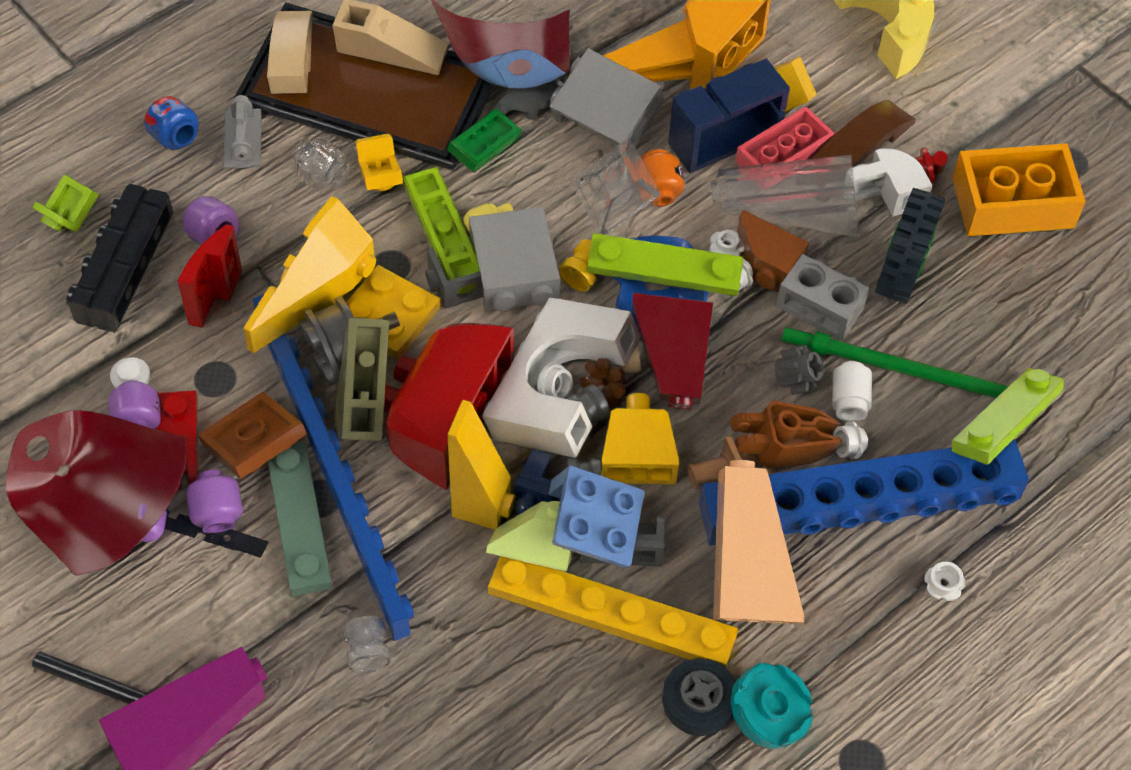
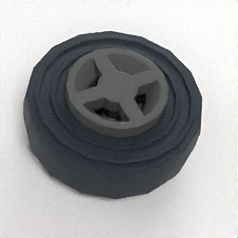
(705, 682)

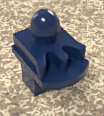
(531, 483)

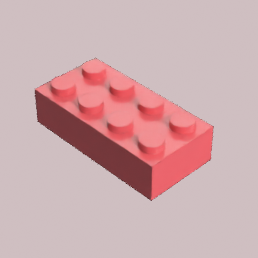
(789, 140)

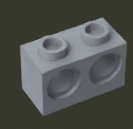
(819, 302)

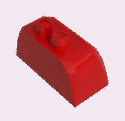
(454, 366)

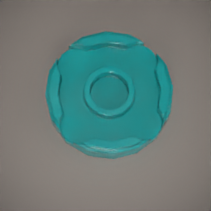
(771, 705)

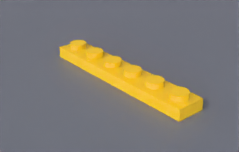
(612, 611)

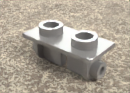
(242, 135)

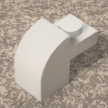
(892, 177)

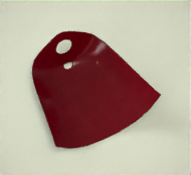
(510, 52)
(93, 509)

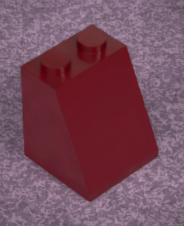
(675, 344)

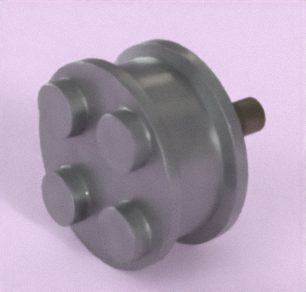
(326, 334)

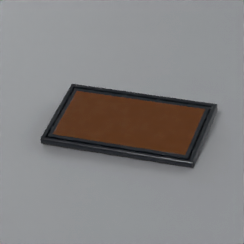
(374, 98)

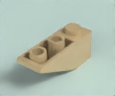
(384, 37)

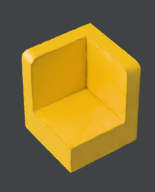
(798, 80)

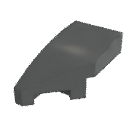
(528, 99)

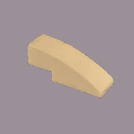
(290, 52)

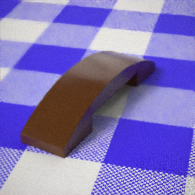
(868, 132)

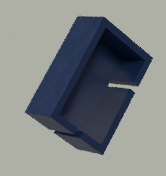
(727, 113)

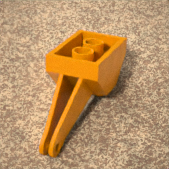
(701, 47)

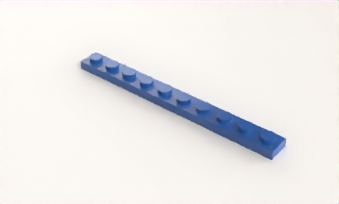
(339, 477)

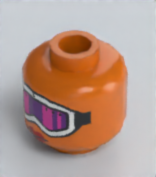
(666, 174)

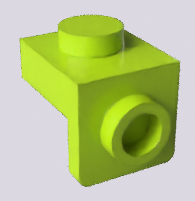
(67, 205)

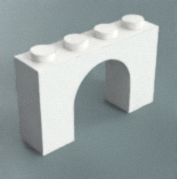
(559, 334)

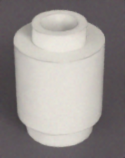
(852, 391)

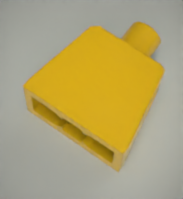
(640, 444)

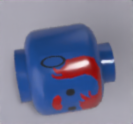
(171, 123)

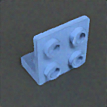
(596, 516)

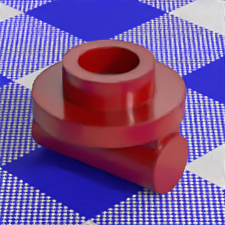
(932, 164)

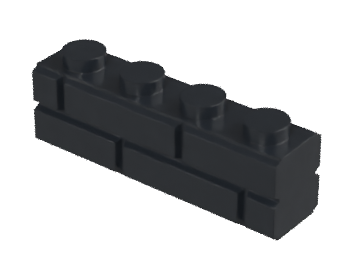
(119, 258)

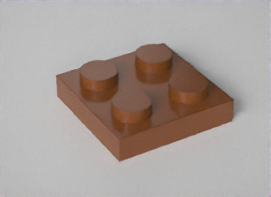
(252, 435)

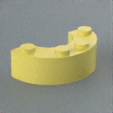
(905, 35)

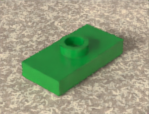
(484, 140)

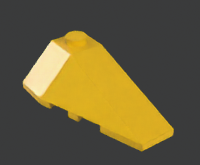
(326, 267)
(477, 475)

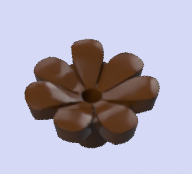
(606, 378)

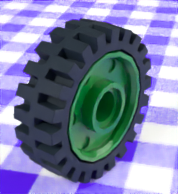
(910, 245)

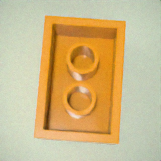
(1018, 189)

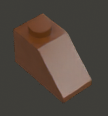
(769, 250)

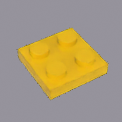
(388, 293)

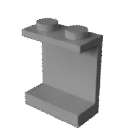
(607, 98)
(515, 258)

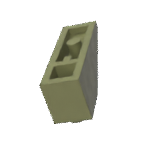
(362, 380)

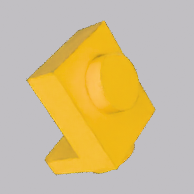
(378, 162)

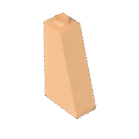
(751, 554)

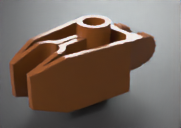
(786, 434)

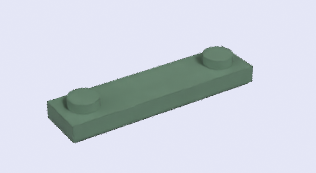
(299, 521)

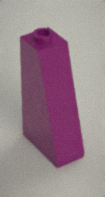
(186, 716)

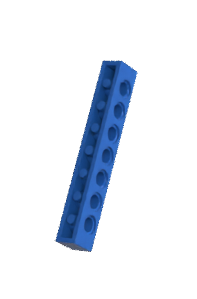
(879, 479)

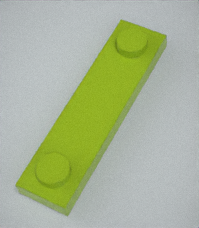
(442, 224)
(665, 264)
(1007, 415)

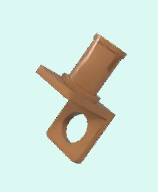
(708, 470)

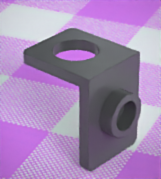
(448, 289)

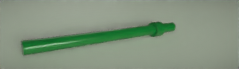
(822, 344)

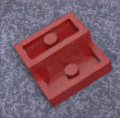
(210, 275)

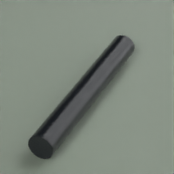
(86, 678)

